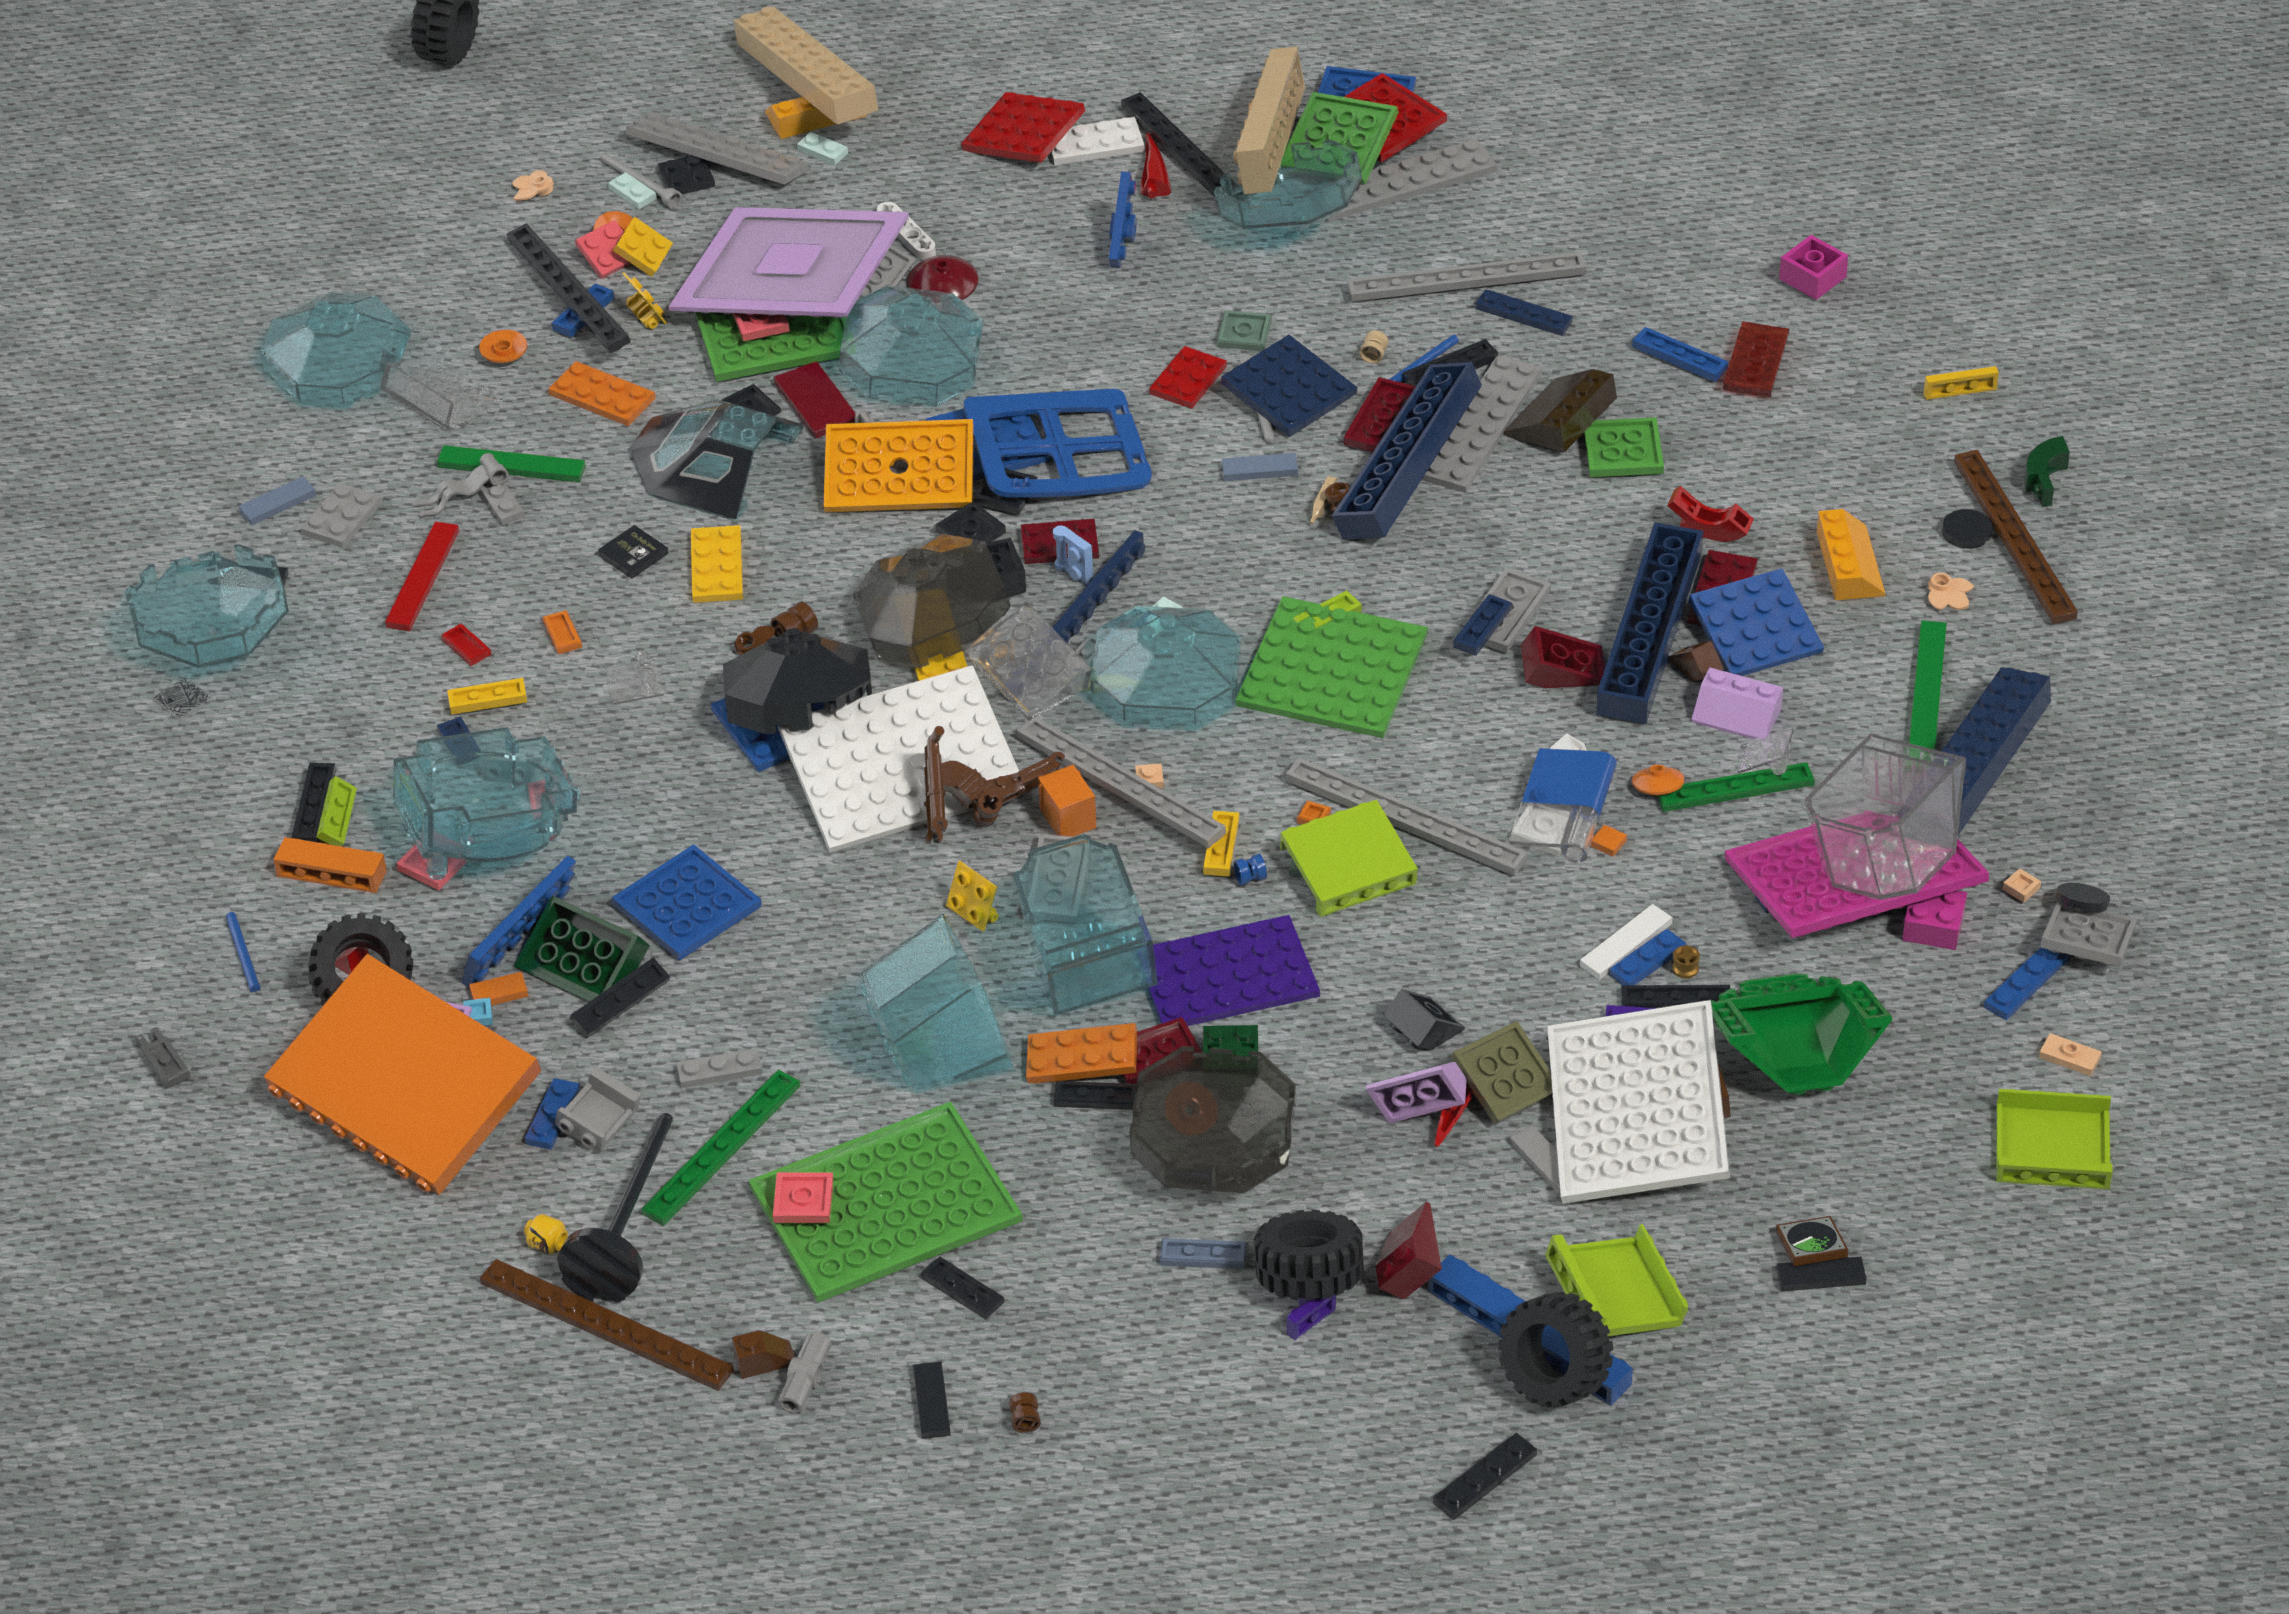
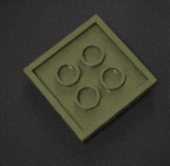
(1505, 1072)

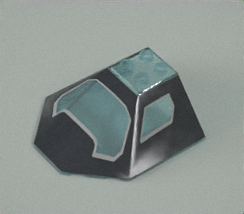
(705, 454)

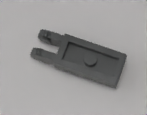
(163, 1058)

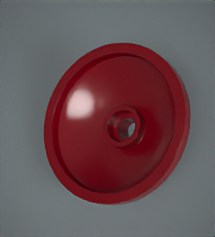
(944, 274)

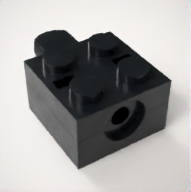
(1008, 565)

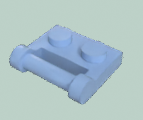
(1079, 559)

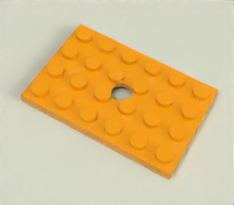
(861, 458)

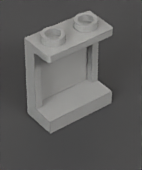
(598, 1110)

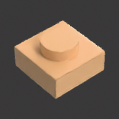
(1151, 773)
(2021, 885)

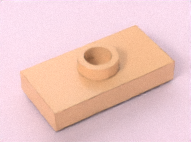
(2070, 1054)

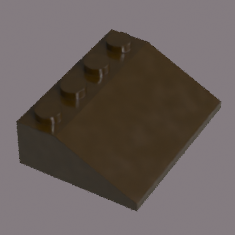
(1564, 410)

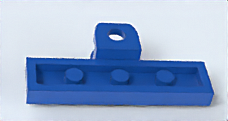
(1123, 222)

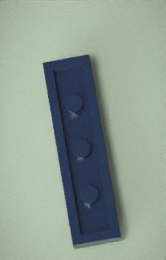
(1524, 312)

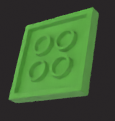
(1624, 447)

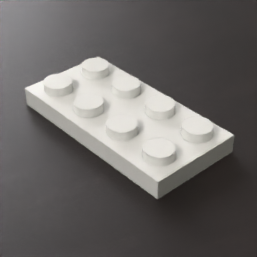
(1099, 141)

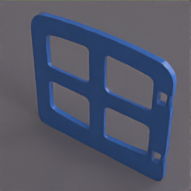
(1056, 443)

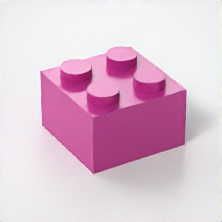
(1813, 267)
(1936, 920)

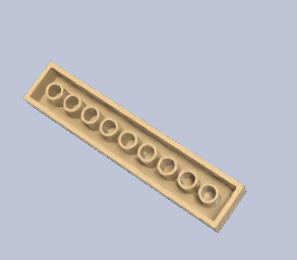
(805, 65)
(1270, 121)

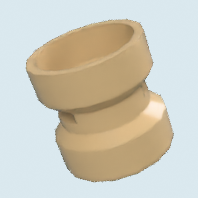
(1374, 347)

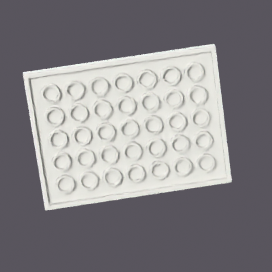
(869, 758)
(1637, 1102)

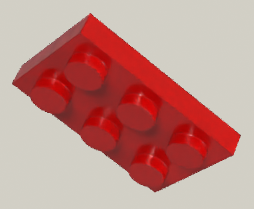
(1188, 377)

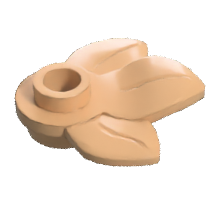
(529, 186)
(1948, 592)

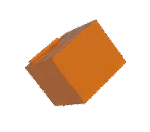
(1067, 802)

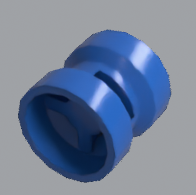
(1250, 869)

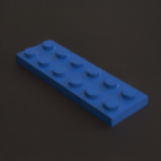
(521, 919)

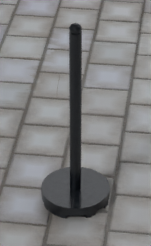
(600, 1260)

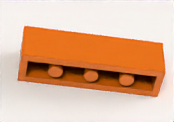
(330, 865)

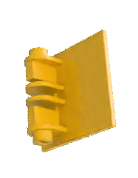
(642, 305)
(972, 897)

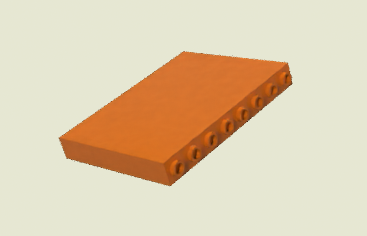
(402, 1075)

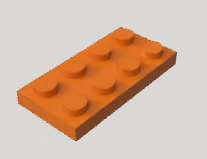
(602, 393)
(1081, 1053)

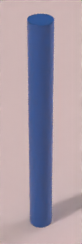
(1429, 356)
(242, 951)

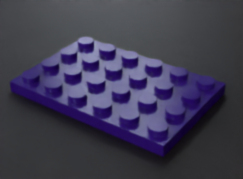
(1231, 972)

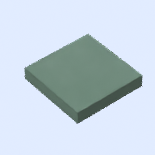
(1244, 330)

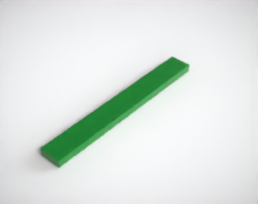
(1928, 684)
(720, 1148)

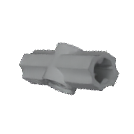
(804, 1372)

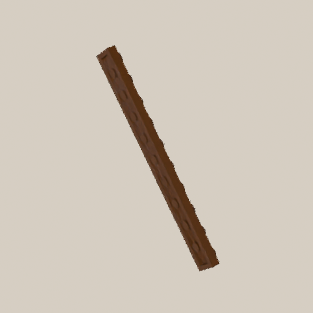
(2015, 537)
(607, 1324)

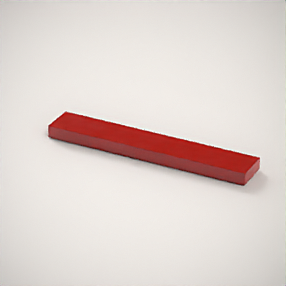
(422, 576)

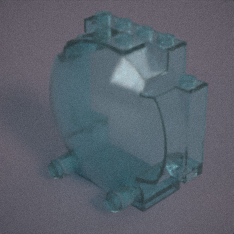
(482, 797)

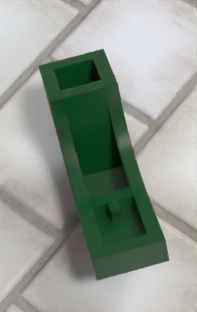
(2043, 461)

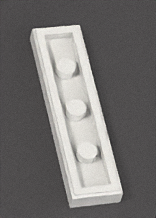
(1626, 941)

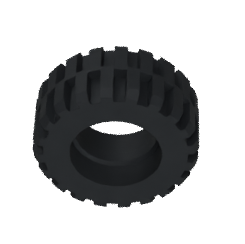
(444, 29)
(351, 934)
(1309, 1254)
(1526, 1360)

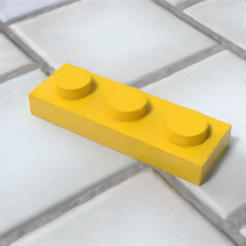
(1961, 382)
(487, 696)
(1220, 855)

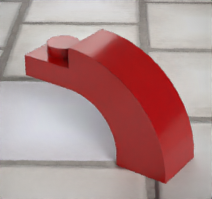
(1717, 524)

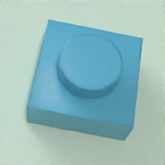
(481, 1010)

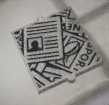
(182, 698)

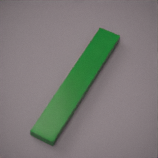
(515, 463)
(1737, 787)

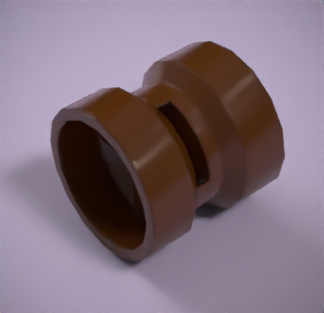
(1335, 494)
(1024, 1411)

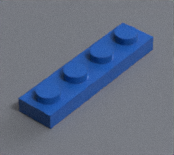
(1680, 354)
(2025, 982)

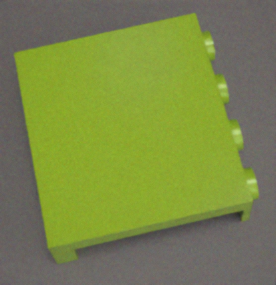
(1350, 857)
(2053, 1139)
(1621, 1280)

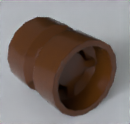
(797, 616)

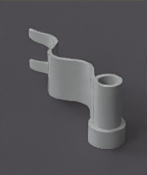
(488, 470)

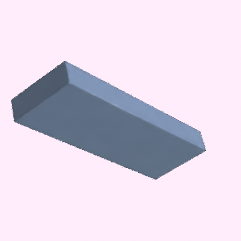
(1259, 467)
(277, 500)
(1203, 1253)

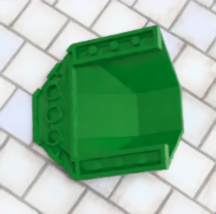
(1802, 1028)

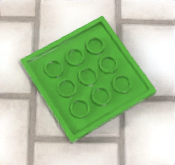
(1347, 121)

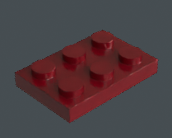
(1040, 544)
(1159, 1042)

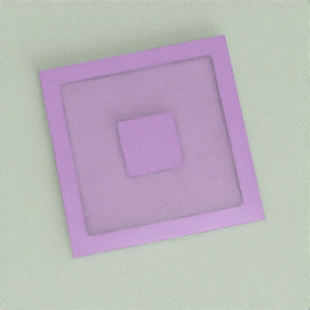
(789, 262)

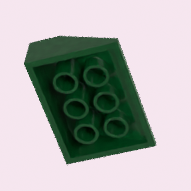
(580, 950)

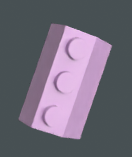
(1737, 704)
(1419, 1092)

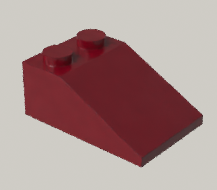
(1560, 660)
(1409, 1254)

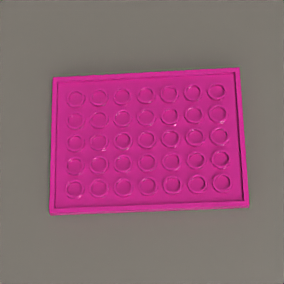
(1797, 892)

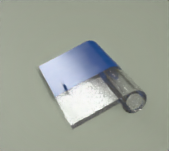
(1564, 801)

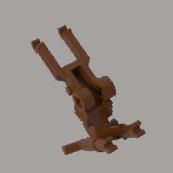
(972, 789)

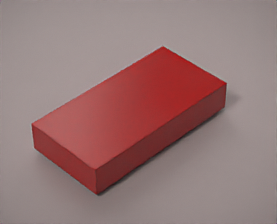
(466, 644)

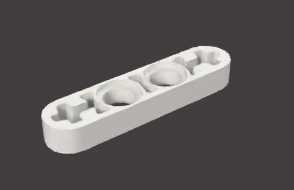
(912, 229)

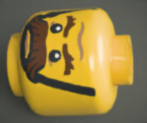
(545, 1234)

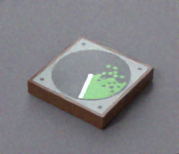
(1812, 1241)

